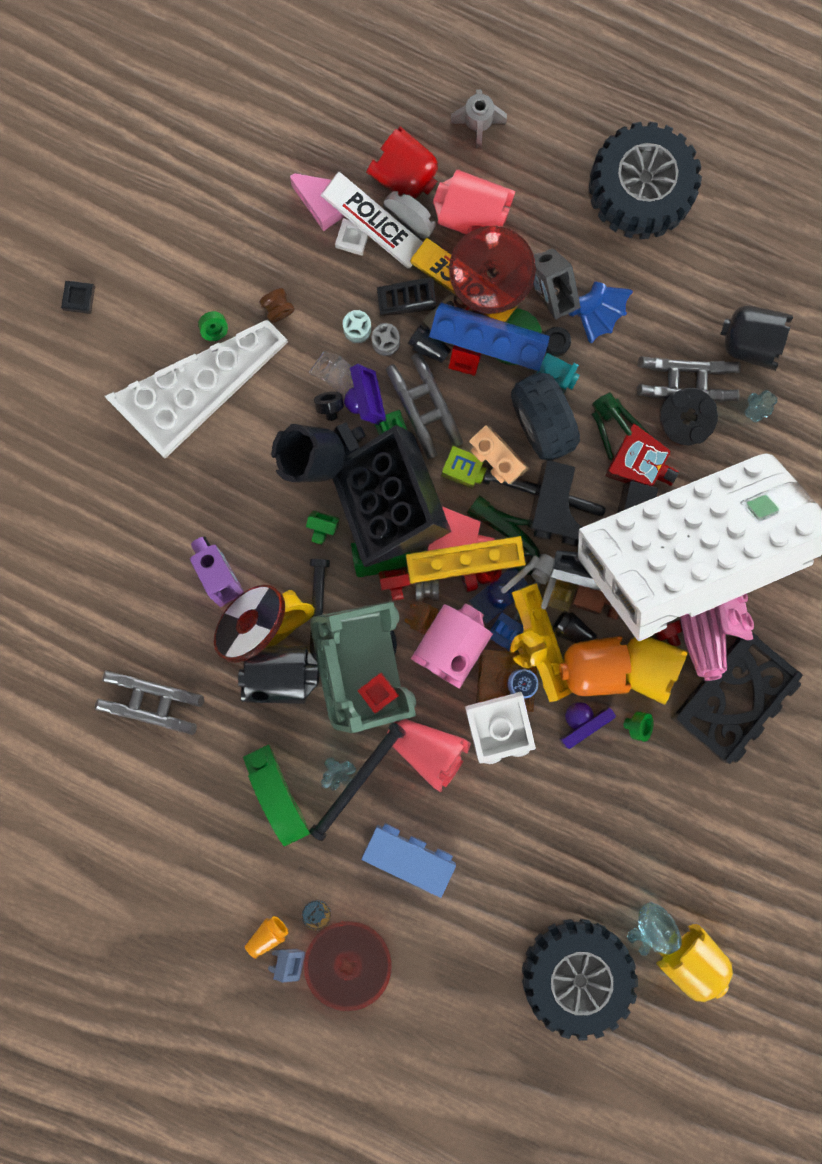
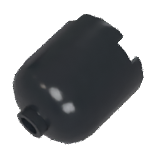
(756, 335)
(307, 453)

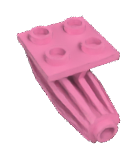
(707, 635)

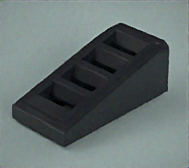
(405, 287)

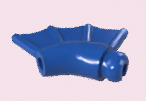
(601, 309)

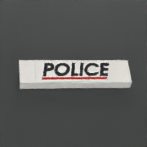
(371, 219)

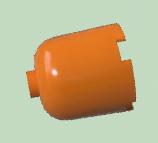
(596, 667)

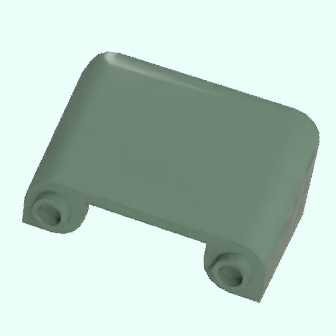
(350, 652)

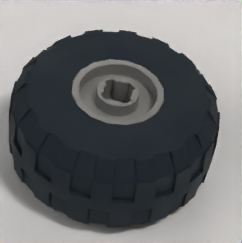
(545, 416)

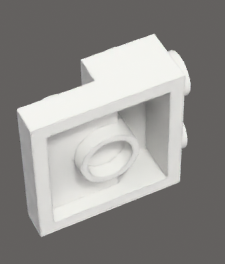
(500, 728)

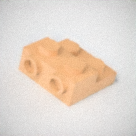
(505, 462)

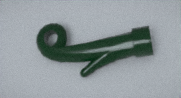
(504, 524)

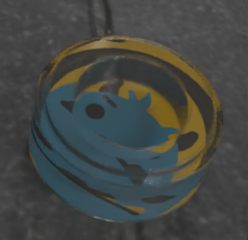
(316, 915)

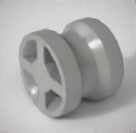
(386, 333)

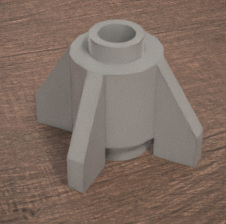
(479, 115)

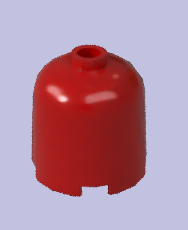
(405, 165)

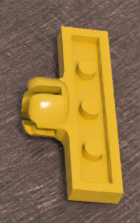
(538, 643)

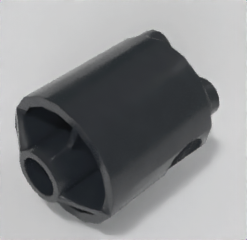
(279, 675)

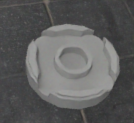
(410, 214)

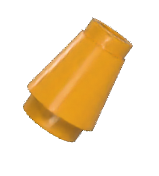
(268, 935)

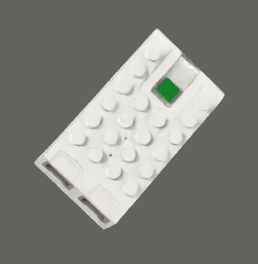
(702, 544)

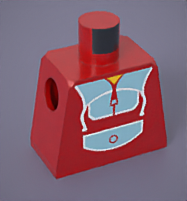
(641, 460)

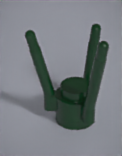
(608, 409)

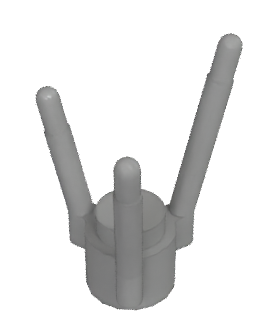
(541, 573)

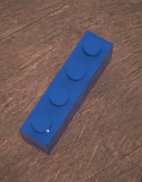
(489, 336)

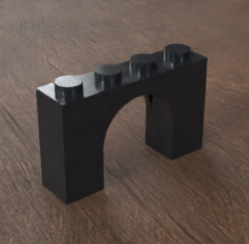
(550, 505)

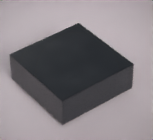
(78, 297)

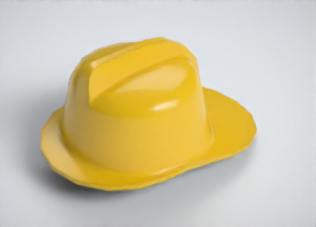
(295, 615)

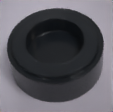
(559, 341)

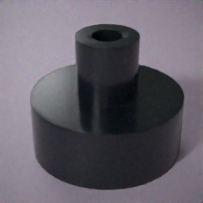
(329, 404)

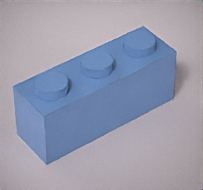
(409, 859)

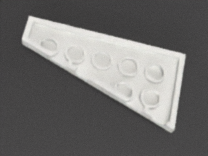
(187, 393)

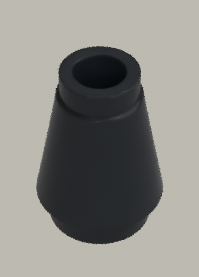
(428, 346)
(572, 628)

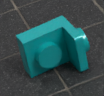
(561, 371)

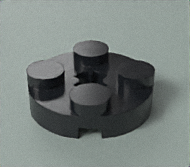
(680, 402)

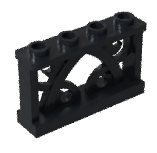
(697, 702)

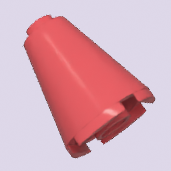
(431, 752)

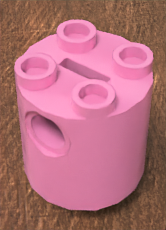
(453, 643)

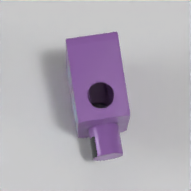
(215, 572)

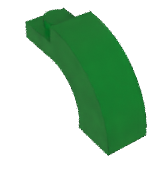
(275, 796)

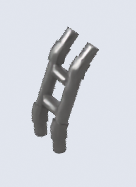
(674, 368)
(419, 422)
(133, 710)

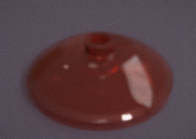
(497, 249)

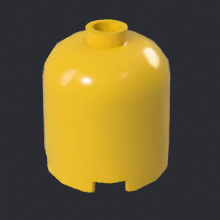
(654, 667)
(698, 966)

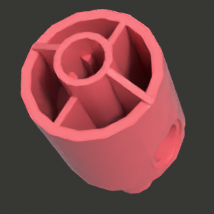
(471, 203)

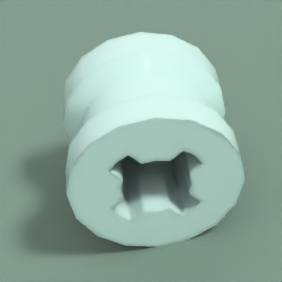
(354, 321)

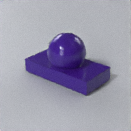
(365, 395)
(584, 722)

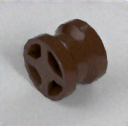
(276, 305)

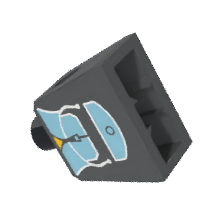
(551, 273)

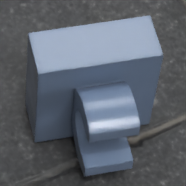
(288, 965)

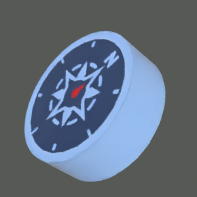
(523, 681)

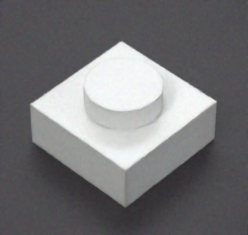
(351, 238)

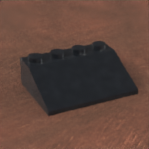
(389, 498)

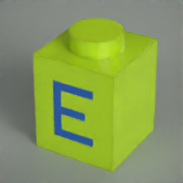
(463, 468)

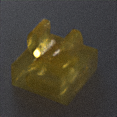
(561, 595)

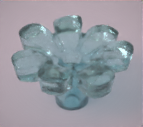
(337, 773)

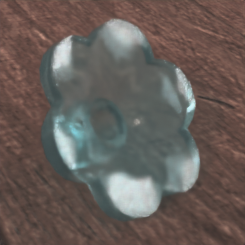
(760, 405)

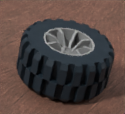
(644, 180)
(579, 979)

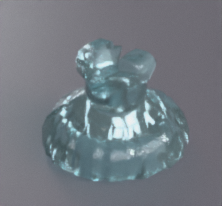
(656, 930)

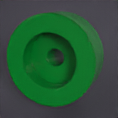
(213, 326)
(640, 726)

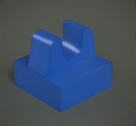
(505, 630)

